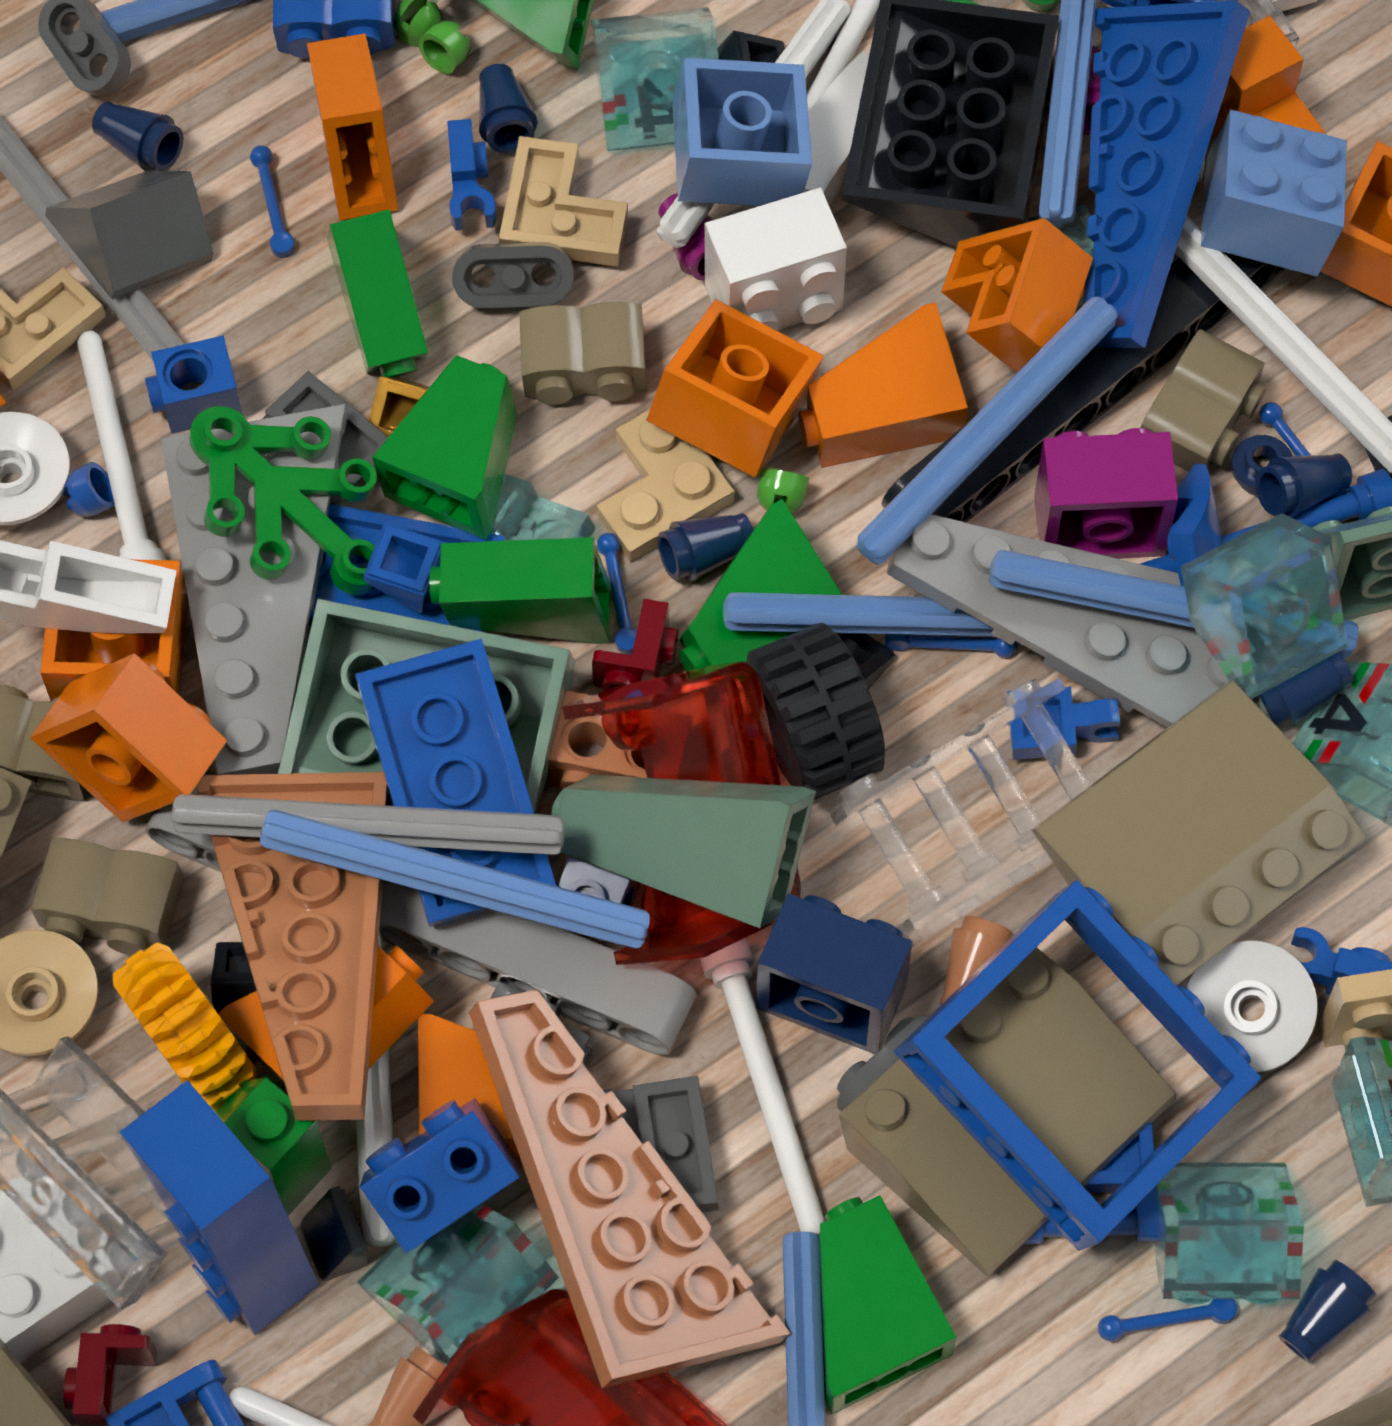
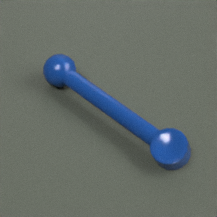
(281, 242)
(1271, 415)
(609, 546)
(902, 642)
(1219, 1310)

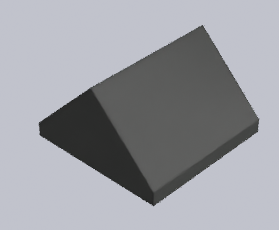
(136, 230)

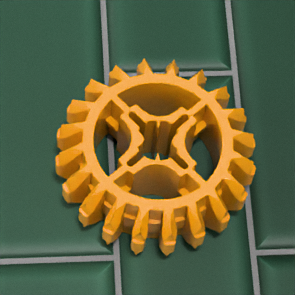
(183, 1024)

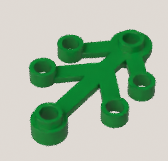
(281, 490)

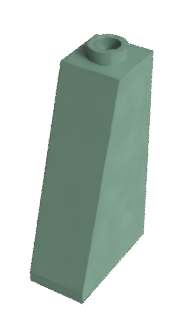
(690, 838)

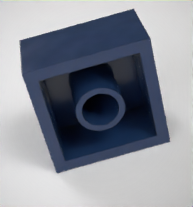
(833, 972)

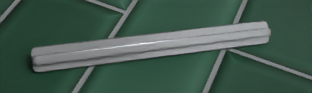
(41, 192)
(394, 823)

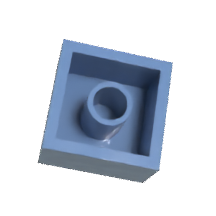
(740, 131)
(1274, 193)

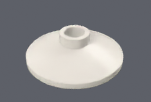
(40, 456)
(1263, 973)

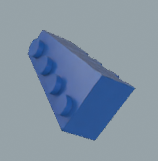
(221, 1209)

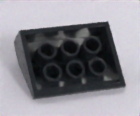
(951, 116)

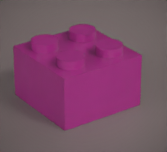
(1107, 492)

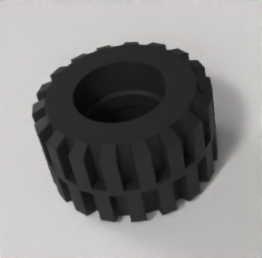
(818, 710)

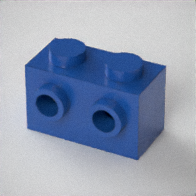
(438, 1173)

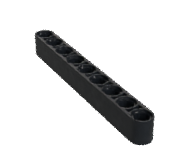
(1091, 389)

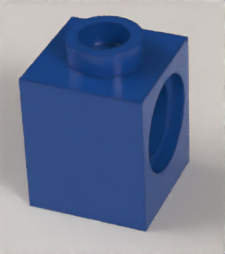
(197, 361)

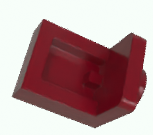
(653, 646)
(91, 1384)

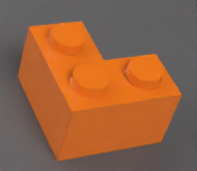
(1266, 79)
(1017, 287)

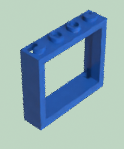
(1006, 1135)

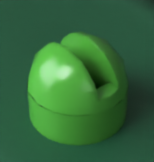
(426, 16)
(444, 46)
(781, 485)

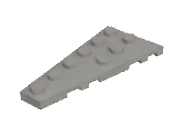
(243, 625)
(1117, 655)

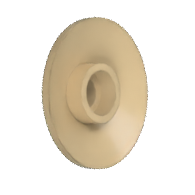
(50, 965)

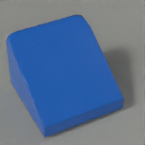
(403, 565)

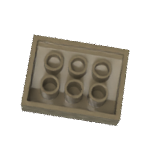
(1202, 831)
(1056, 1068)

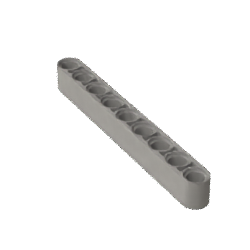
(568, 970)

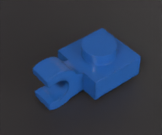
(467, 164)
(1089, 720)
(1329, 966)

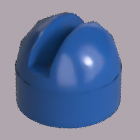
(88, 490)

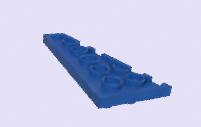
(1149, 135)

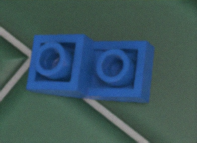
(1195, 521)

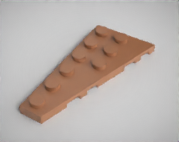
(308, 943)
(620, 1224)

